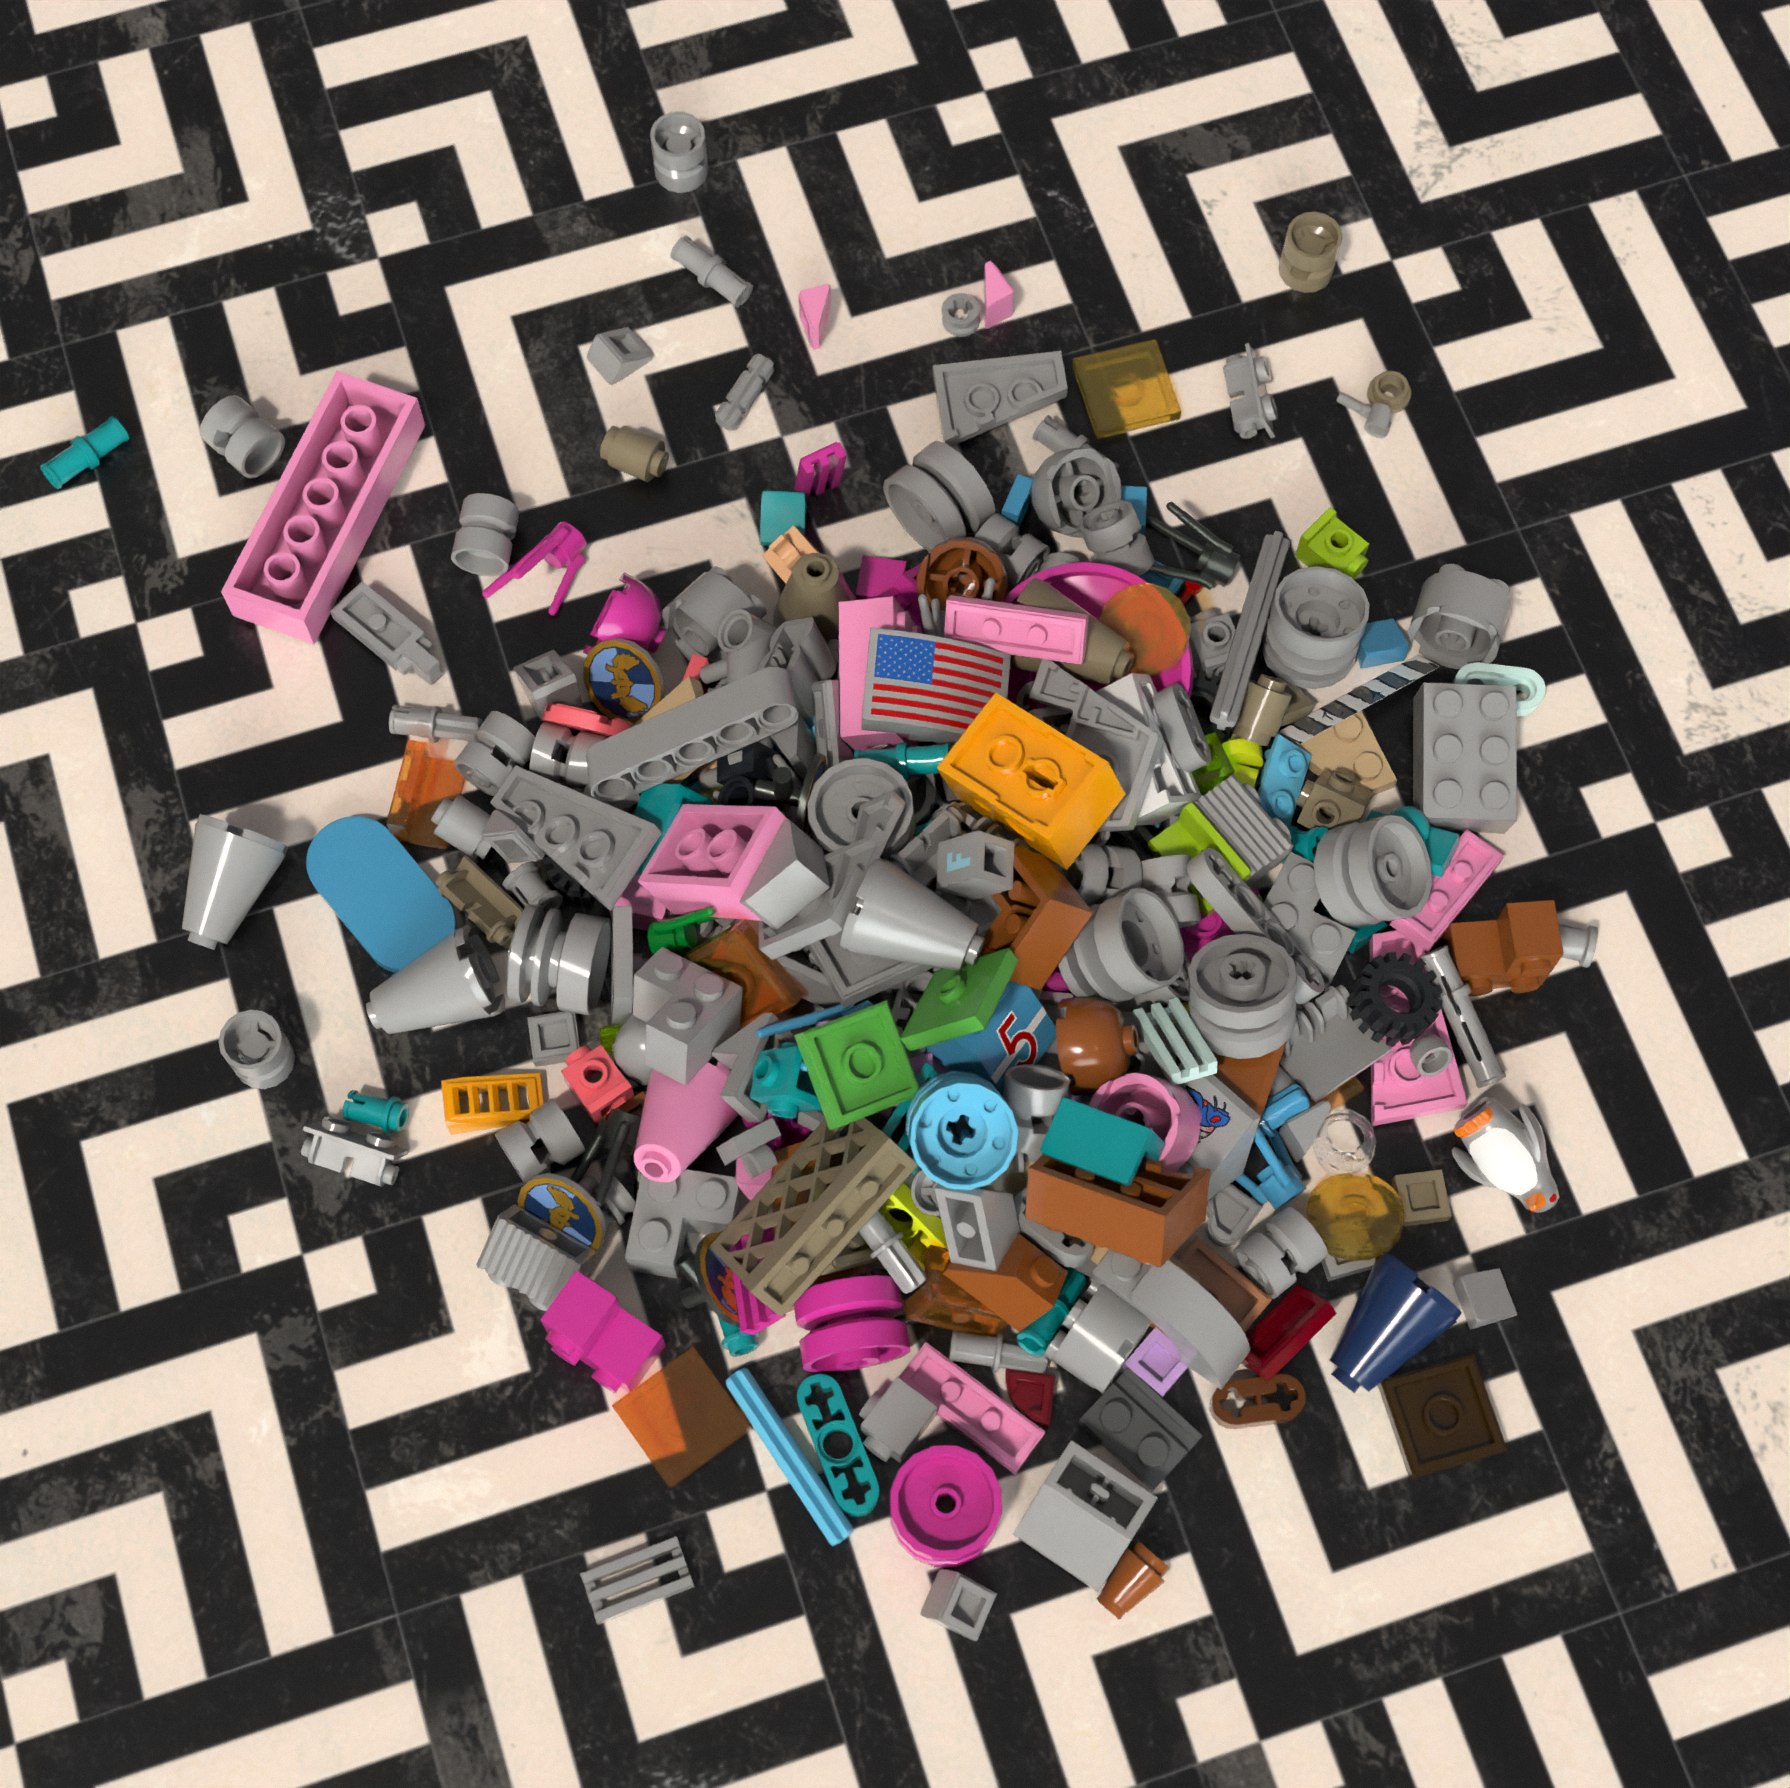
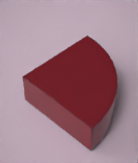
(1031, 1394)

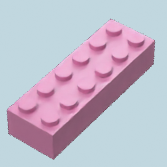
(324, 507)

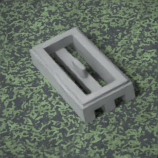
(596, 1595)

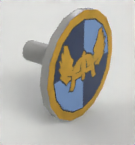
(622, 679)
(567, 1206)

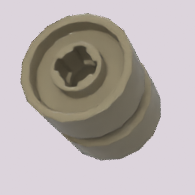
(1310, 252)

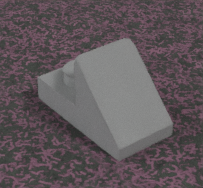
(740, 1056)

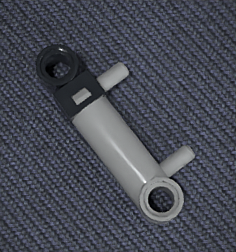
(746, 643)

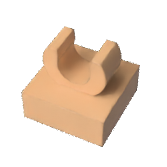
(787, 551)

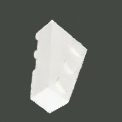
(1169, 785)

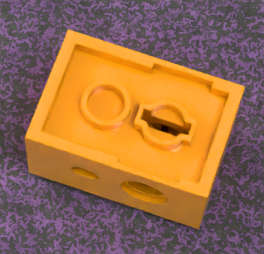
(1032, 780)

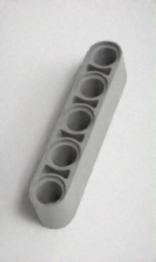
(692, 735)

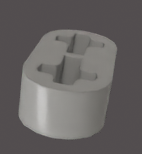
(1182, 728)
(1051, 1241)

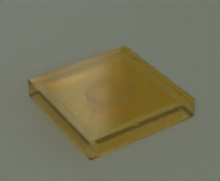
(1126, 388)

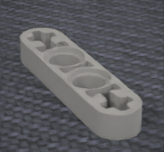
(1248, 915)

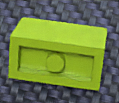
(1191, 837)

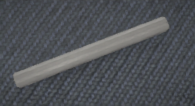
(1249, 631)

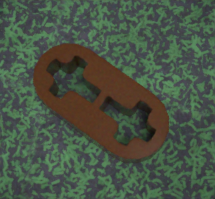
(1258, 1413)

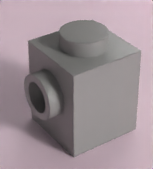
(895, 1420)

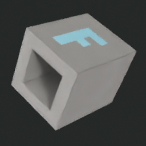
(975, 865)

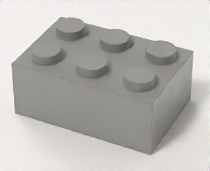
(1465, 756)

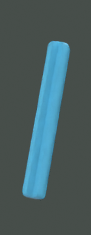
(789, 1456)

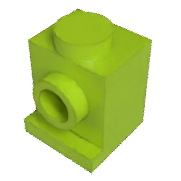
(1332, 546)

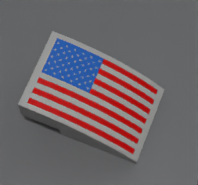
(928, 684)

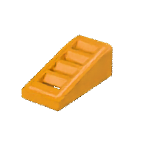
(473, 1086)

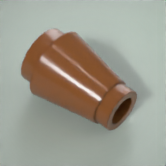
(1132, 1580)

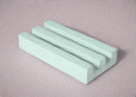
(1163, 1016)

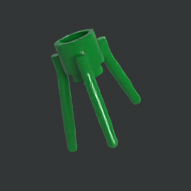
(678, 933)

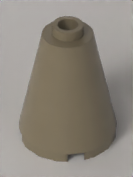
(814, 591)
(1106, 651)

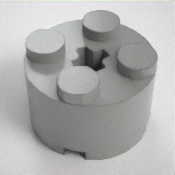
(701, 609)
(1460, 617)
(1099, 1337)

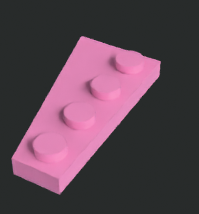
(1396, 1085)

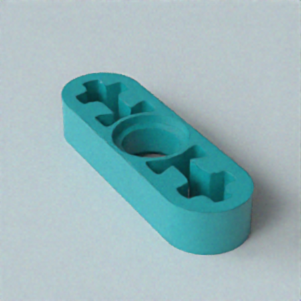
(836, 1405)

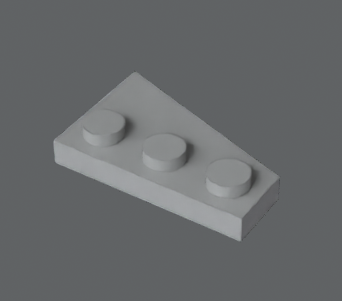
(995, 391)

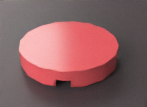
(583, 720)

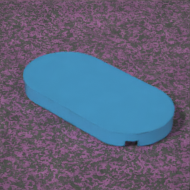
(378, 891)

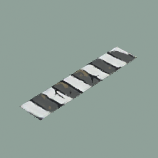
(1358, 699)

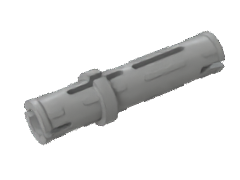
(1484, 1068)

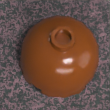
(961, 570)
(1094, 1043)

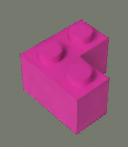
(593, 1328)

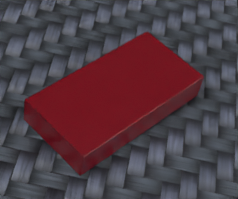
(1286, 1330)

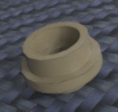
(1393, 383)

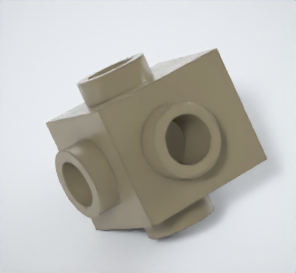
(1332, 801)

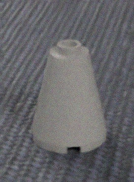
(225, 878)
(908, 922)
(439, 987)

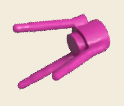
(557, 548)

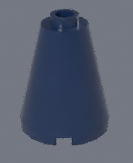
(1389, 1324)

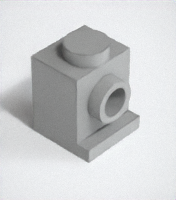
(1206, 654)

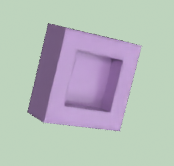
(1157, 1362)

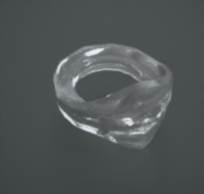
(1338, 1162)

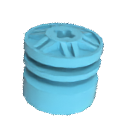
(976, 1154)

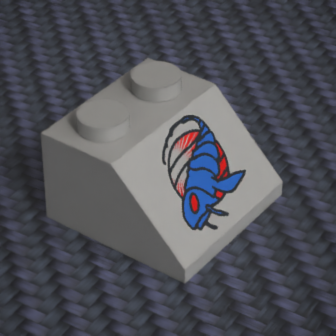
(1225, 1132)

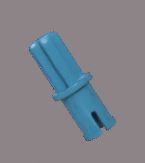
(1282, 1108)

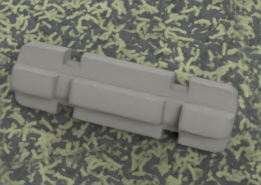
(744, 392)

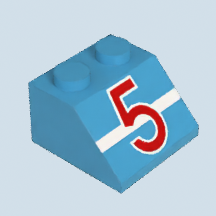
(1014, 1036)

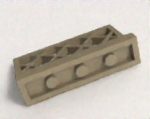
(824, 1222)

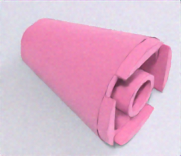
(680, 1121)

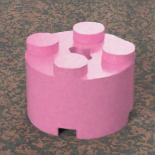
(1163, 1109)

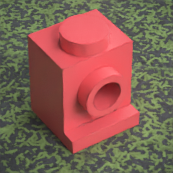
(600, 1096)

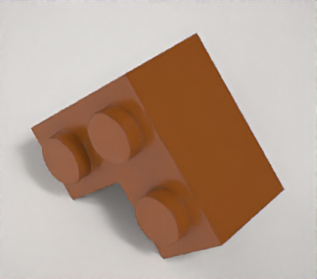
(1036, 918)
(1509, 951)

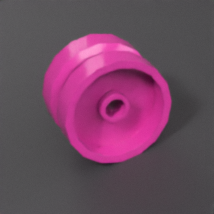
(851, 1324)
(937, 1536)

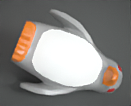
(1507, 1153)

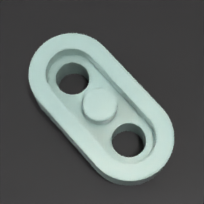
(1492, 674)

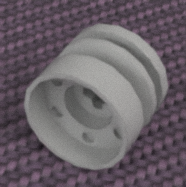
(1315, 627)
(1124, 949)
(549, 957)

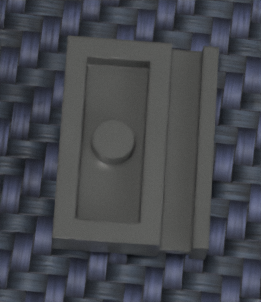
(1140, 1429)

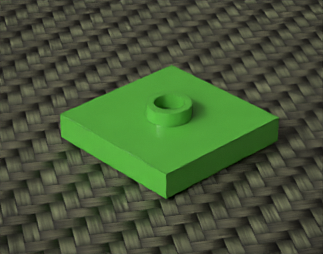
(959, 1000)
(857, 1065)

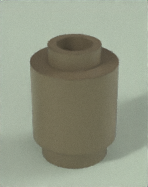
(634, 453)
(1262, 710)

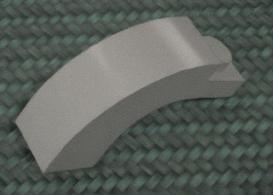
(1185, 1311)

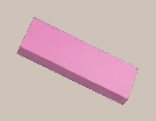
(1017, 629)
(1450, 894)
(973, 1408)

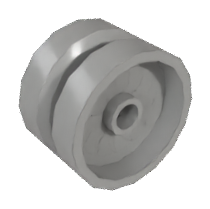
(938, 496)
(838, 797)
(1373, 871)
(1243, 995)

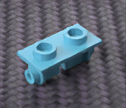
(1282, 778)

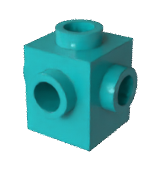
(782, 1082)

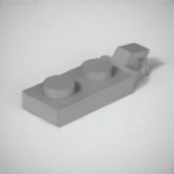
(387, 632)

